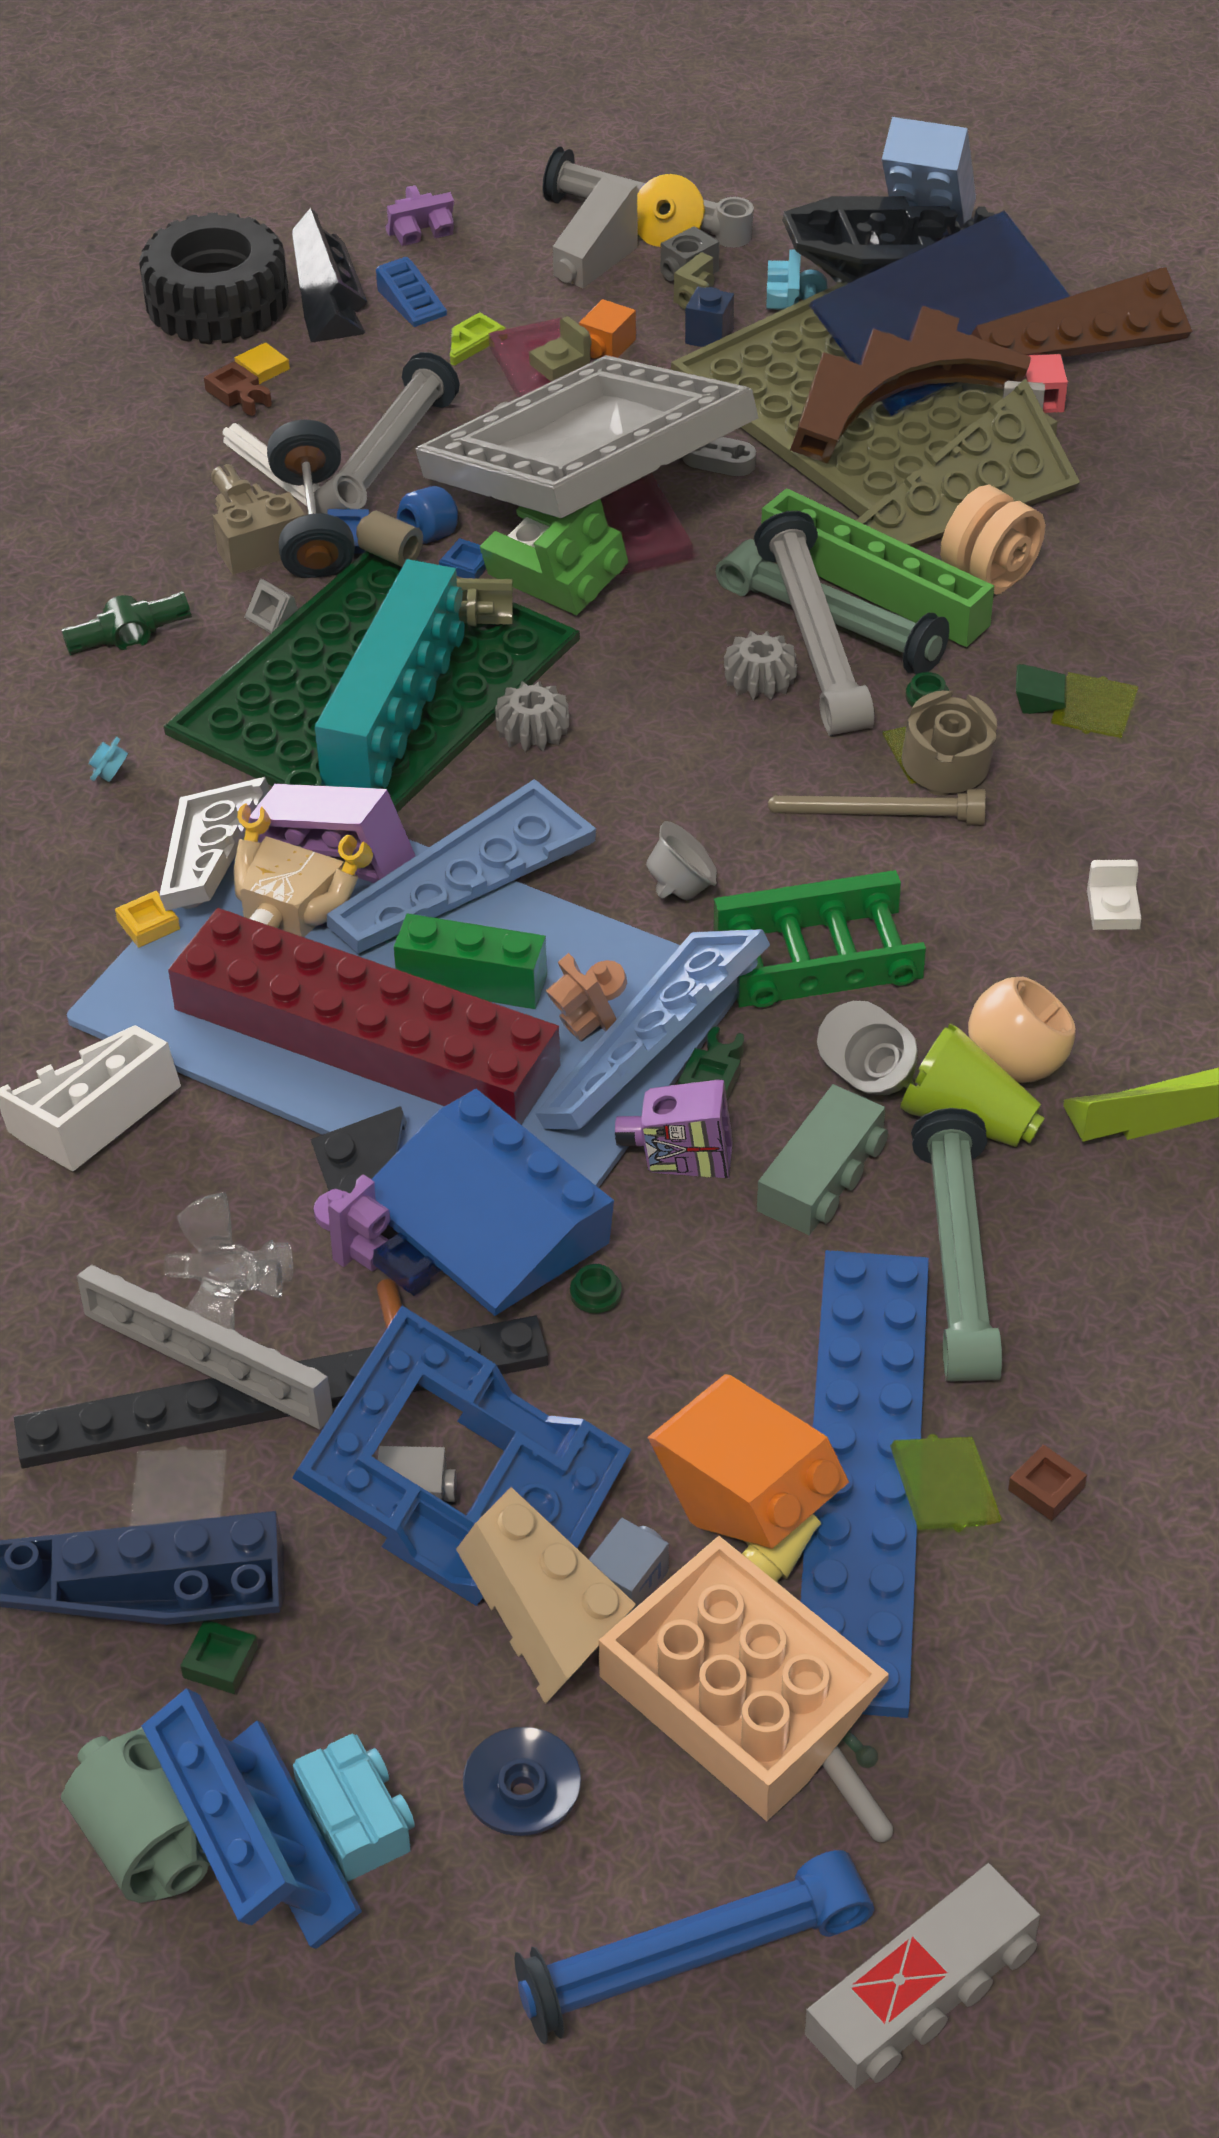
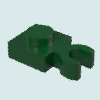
(716, 1063)

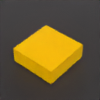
(263, 362)
(146, 919)

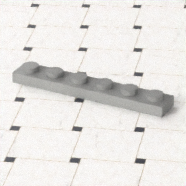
(206, 1346)

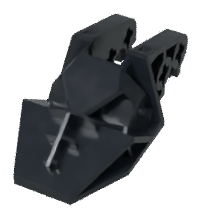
(865, 233)

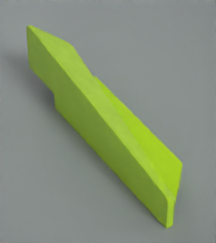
(1147, 1108)

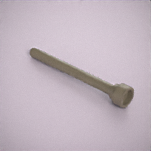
(967, 807)

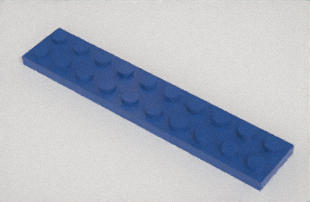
(866, 1397)

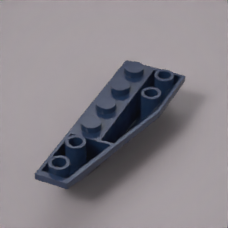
(151, 1571)

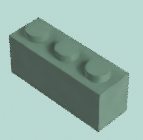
(822, 1160)

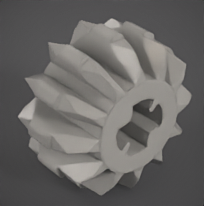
(760, 665)
(532, 716)

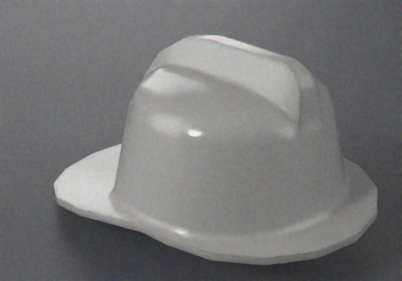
(680, 863)
(868, 1048)

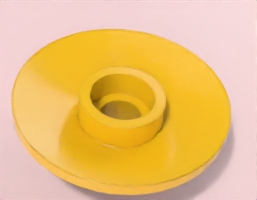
(685, 211)

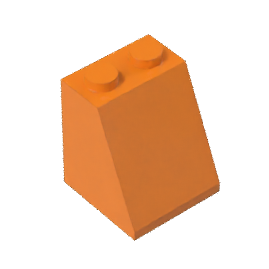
(746, 1464)

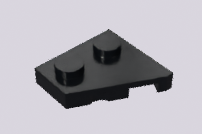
(359, 1149)

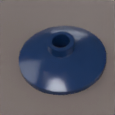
(517, 1758)

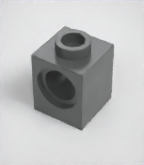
(684, 247)

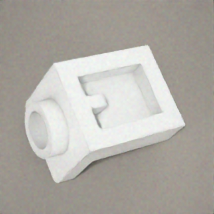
(1113, 894)

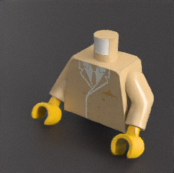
(289, 883)

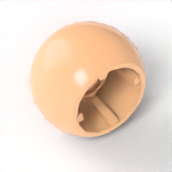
(1022, 1028)

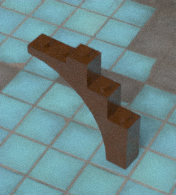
(891, 365)

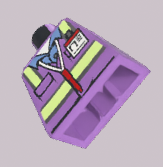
(682, 1130)

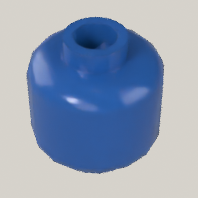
(430, 511)

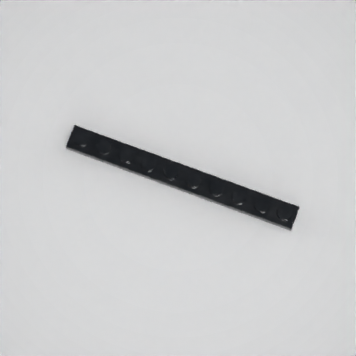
(215, 1406)

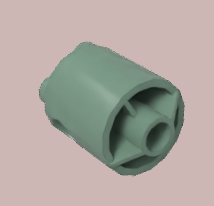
(134, 1818)

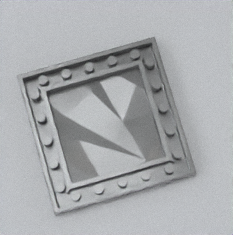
(586, 434)

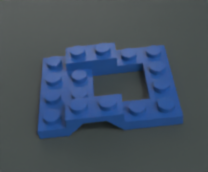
(549, 1460)

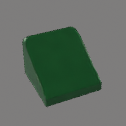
(1040, 689)

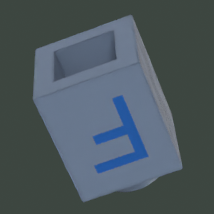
(633, 1559)

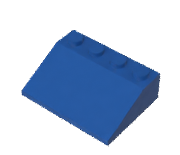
(492, 1202)

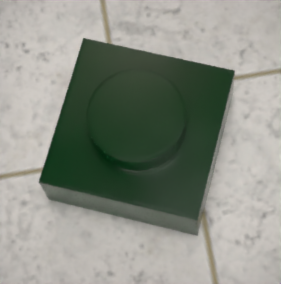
(219, 1656)

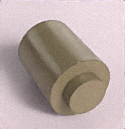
(389, 538)

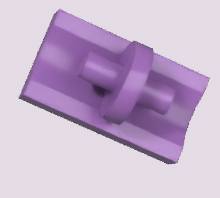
(419, 212)
(353, 1222)

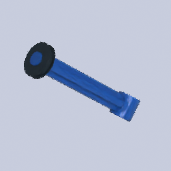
(822, 1897)

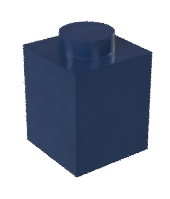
(708, 316)

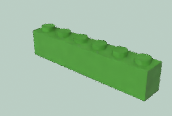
(891, 571)

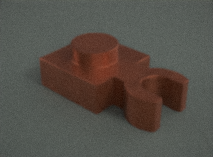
(235, 385)

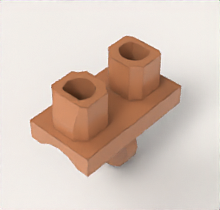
(586, 997)

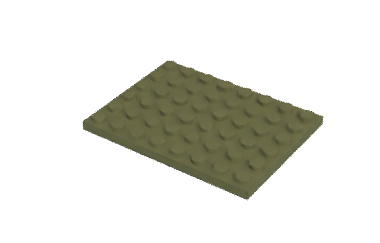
(877, 450)

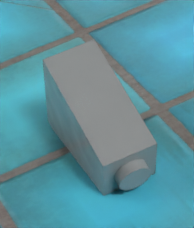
(598, 233)

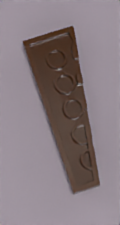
(1107, 318)

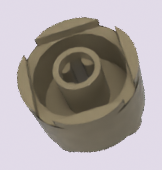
(949, 742)

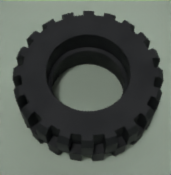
(214, 277)

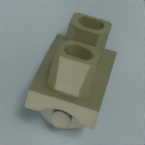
(486, 601)

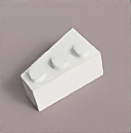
(92, 1100)

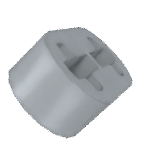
(722, 457)

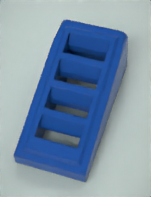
(406, 290)

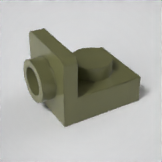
(694, 274)
(563, 354)

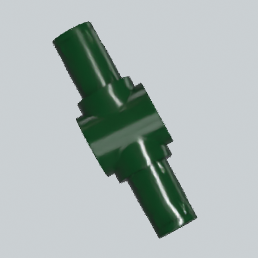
(126, 622)

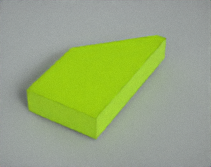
(471, 337)

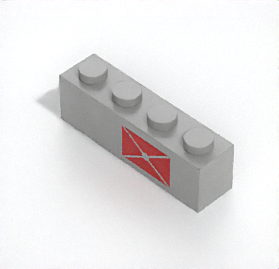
(922, 1977)

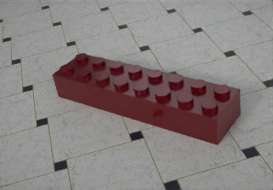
(363, 1015)

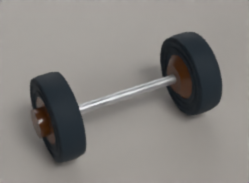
(317, 542)

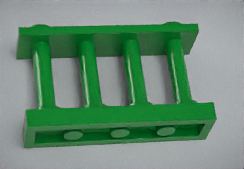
(830, 905)

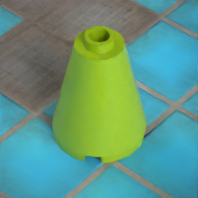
(965, 1077)

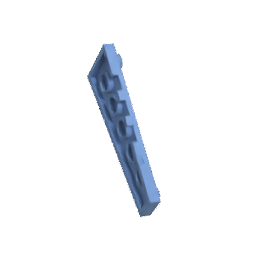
(483, 854)
(664, 1007)

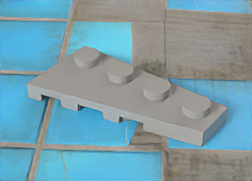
(206, 842)

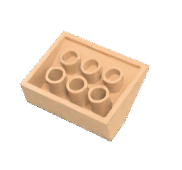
(740, 1675)

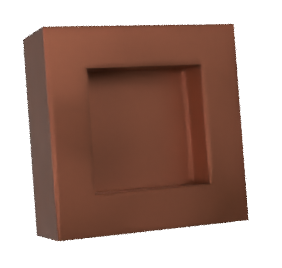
(1047, 1482)

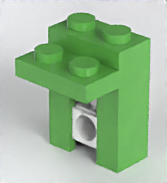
(557, 557)

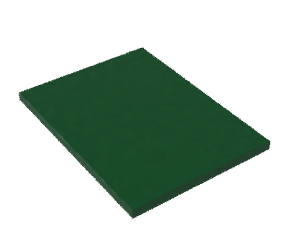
(268, 703)

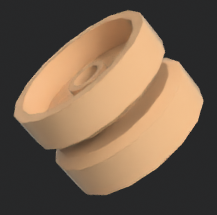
(993, 537)

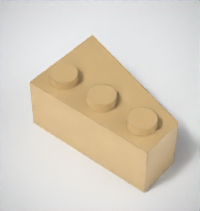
(542, 1589)

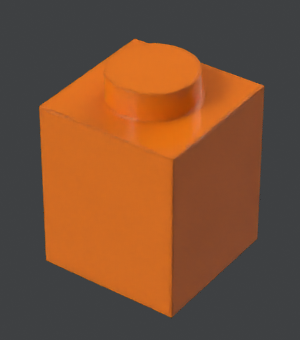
(610, 329)

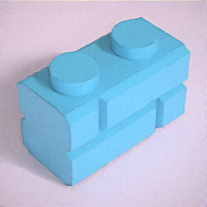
(353, 1806)

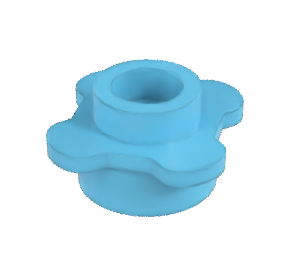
(107, 760)

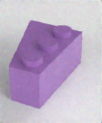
(323, 815)

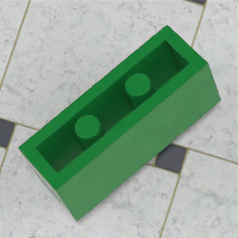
(474, 959)

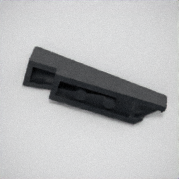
(326, 282)

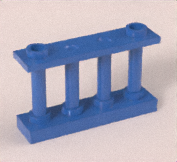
(250, 1820)

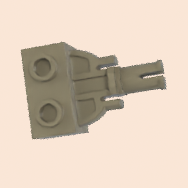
(249, 521)

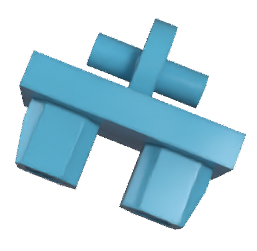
(787, 284)

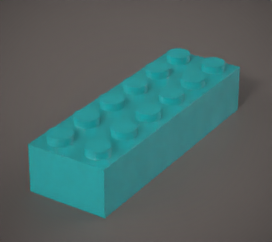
(390, 678)

